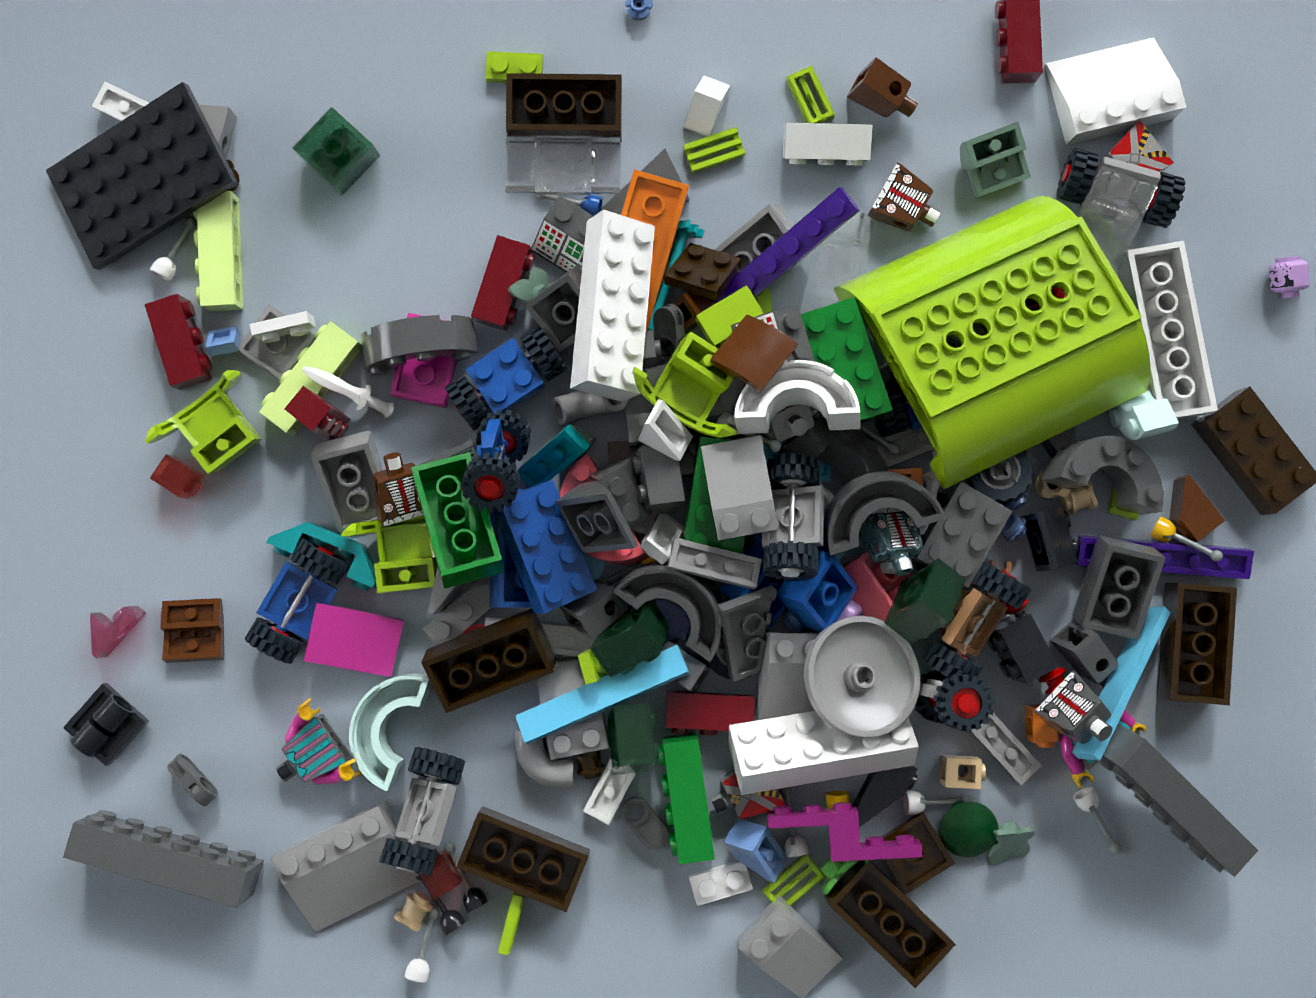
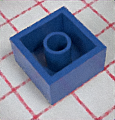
(822, 599)

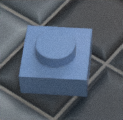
(223, 341)

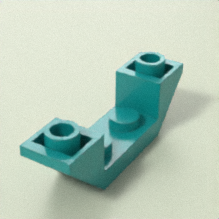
(362, 567)

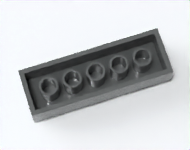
(1176, 802)
(164, 858)

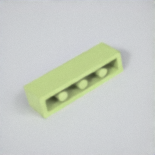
(219, 254)
(329, 352)

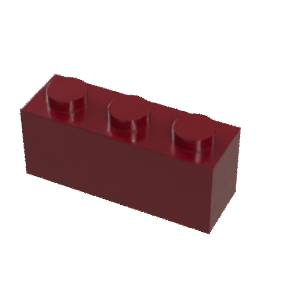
(1019, 40)
(505, 267)
(179, 341)
(318, 414)
(706, 711)

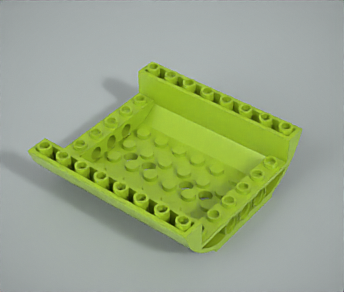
(1033, 367)

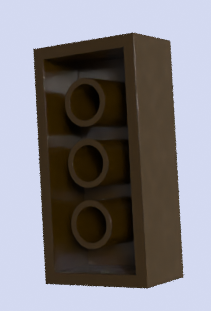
(564, 104)
(1256, 451)
(1197, 643)
(489, 660)
(523, 858)
(889, 921)

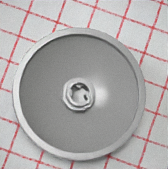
(862, 677)

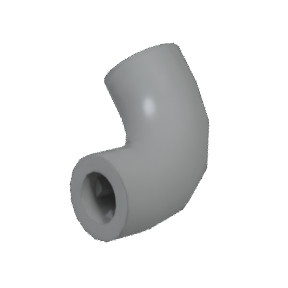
(583, 405)
(540, 767)

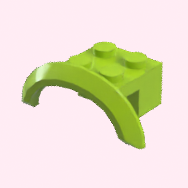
(717, 320)
(689, 385)
(212, 426)
(403, 553)

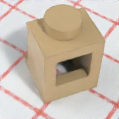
(971, 779)

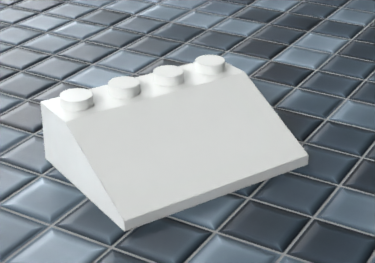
(1114, 90)

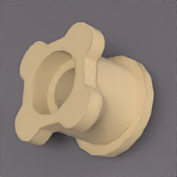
(1045, 492)
(1079, 499)
(414, 910)

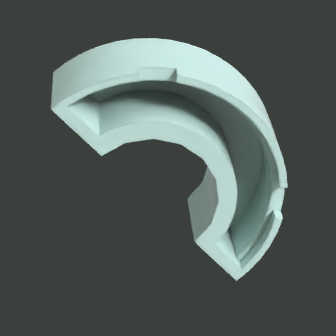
(1143, 417)
(369, 724)

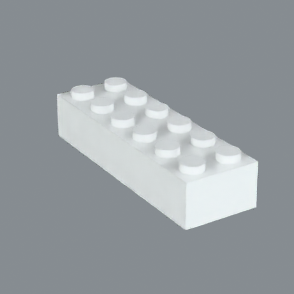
(1164, 295)
(612, 306)
(807, 750)

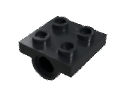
(105, 725)

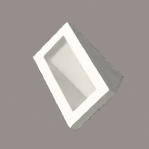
(706, 106)
(665, 432)

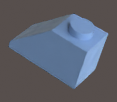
(756, 849)

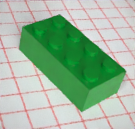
(842, 343)
(699, 519)
(458, 532)
(688, 798)

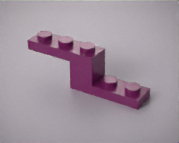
(844, 832)

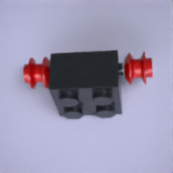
(1024, 650)

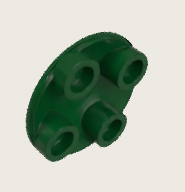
(968, 829)

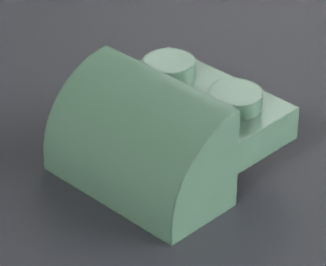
(995, 159)

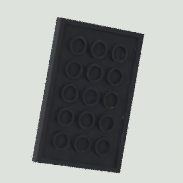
(141, 176)

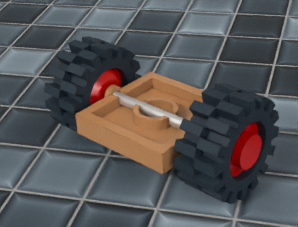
(976, 621)

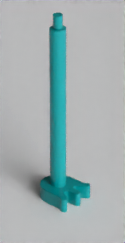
(684, 231)

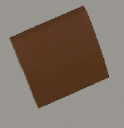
(754, 352)
(192, 630)

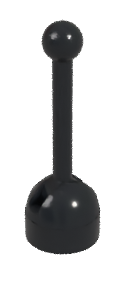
(450, 919)

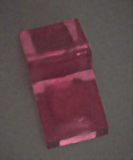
(108, 634)

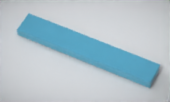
(1125, 678)
(601, 695)

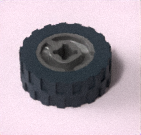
(1005, 480)

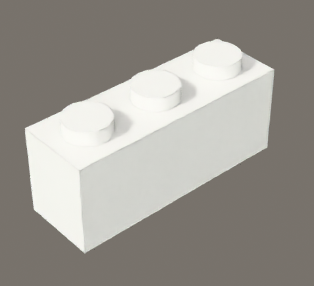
(827, 143)

